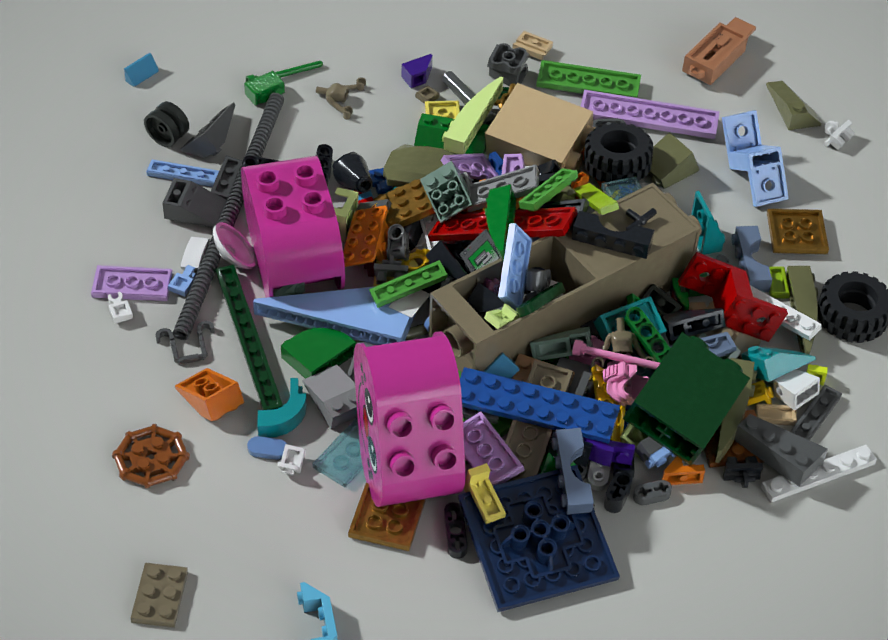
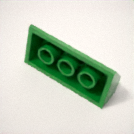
(431, 130)

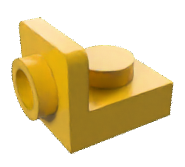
(761, 393)

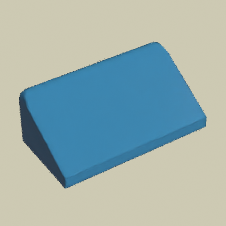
(140, 70)
(502, 366)

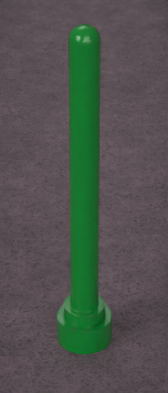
(294, 70)

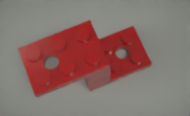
(732, 293)

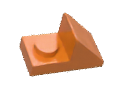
(678, 474)

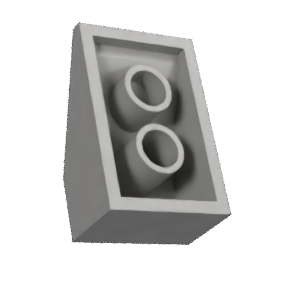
(333, 395)

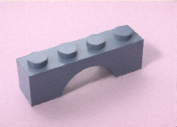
(747, 242)
(576, 494)

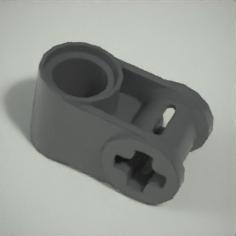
(398, 246)
(537, 279)

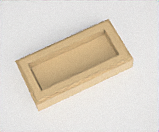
(776, 414)

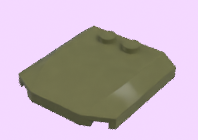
(412, 163)

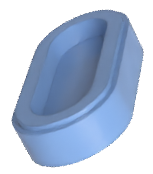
(266, 447)

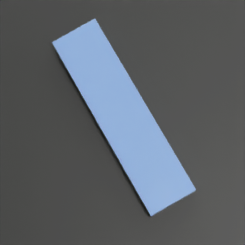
(170, 170)

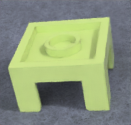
(345, 214)

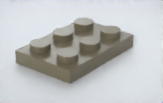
(159, 595)

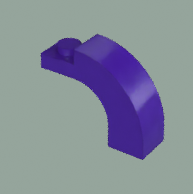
(605, 453)

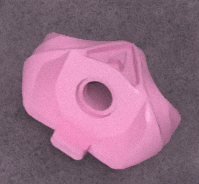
(618, 376)

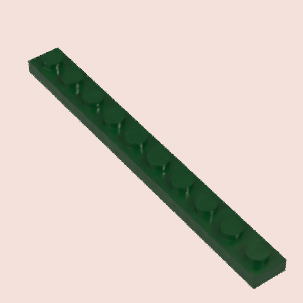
(248, 338)

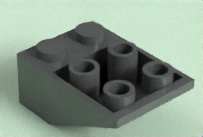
(192, 204)

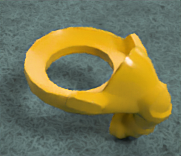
(418, 254)

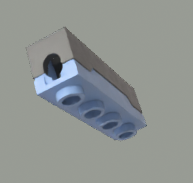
(652, 453)

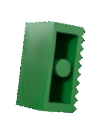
(260, 88)

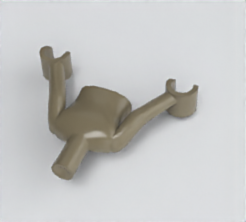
(340, 92)
(621, 343)

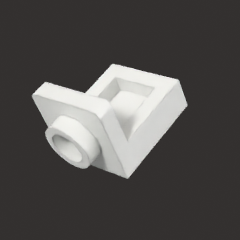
(292, 459)

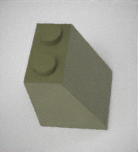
(671, 162)

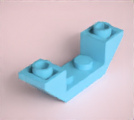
(317, 601)

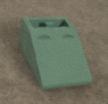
(447, 191)

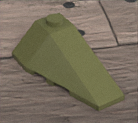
(791, 107)

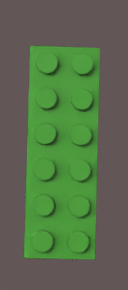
(580, 78)

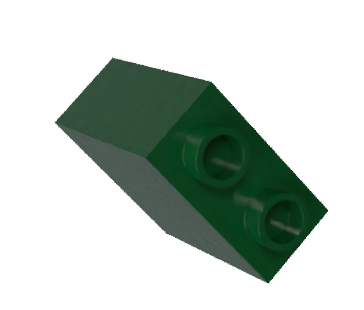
(687, 398)

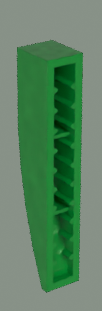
(499, 214)

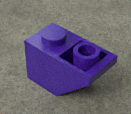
(417, 71)

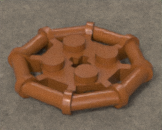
(143, 448)

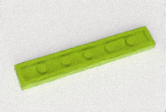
(597, 199)

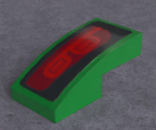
(681, 297)

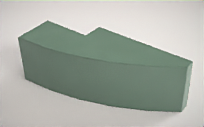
(559, 344)

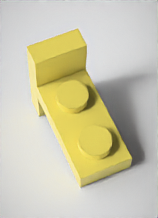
(483, 493)

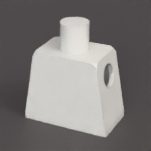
(796, 388)

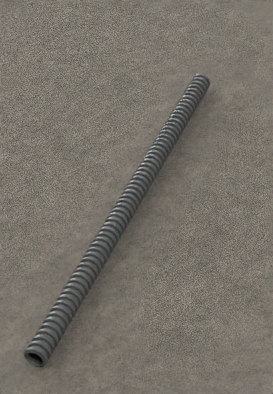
(229, 216)

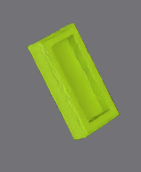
(779, 286)

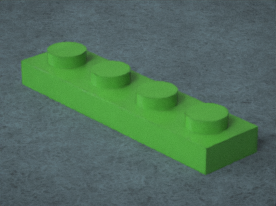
(548, 189)
(408, 284)

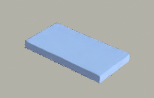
(515, 266)

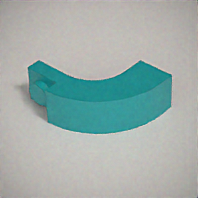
(286, 418)

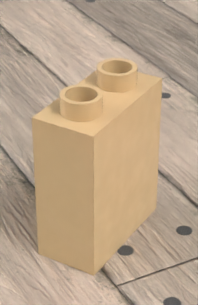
(540, 129)

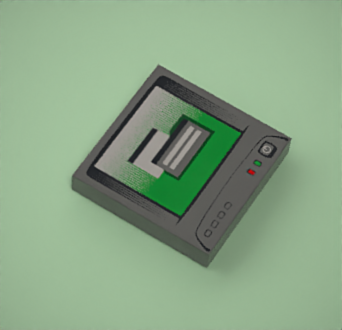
(480, 252)

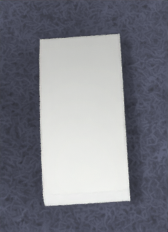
(194, 252)

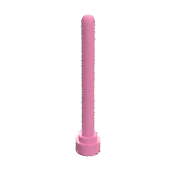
(581, 348)

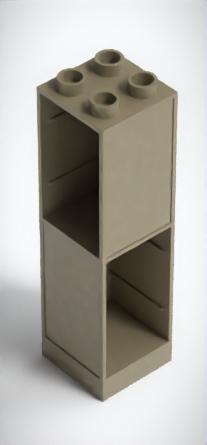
(591, 275)

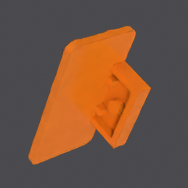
(367, 237)

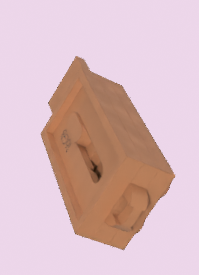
(718, 50)

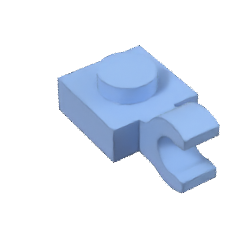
(182, 282)

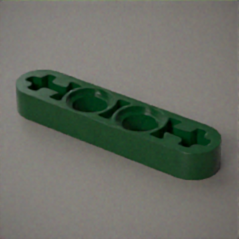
(540, 299)

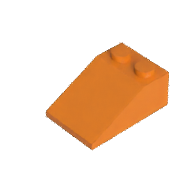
(211, 393)

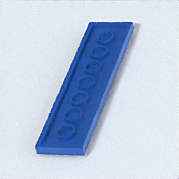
(537, 404)

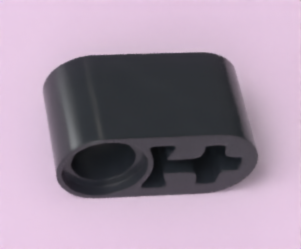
(619, 487)

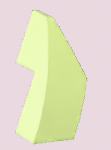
(501, 317)

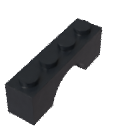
(633, 242)

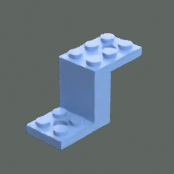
(760, 160)

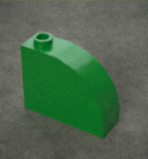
(317, 349)

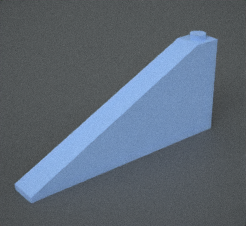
(343, 310)

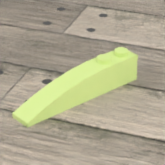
(471, 118)

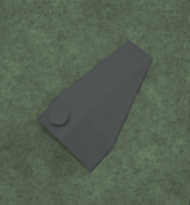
(212, 135)

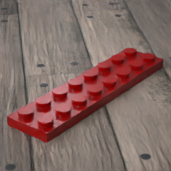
(538, 223)

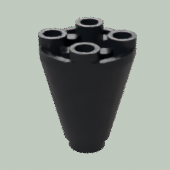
(352, 172)

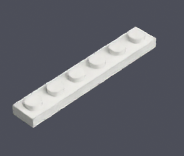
(795, 320)
(831, 469)

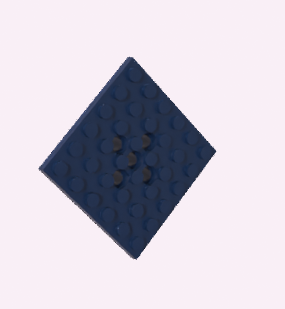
(519, 569)

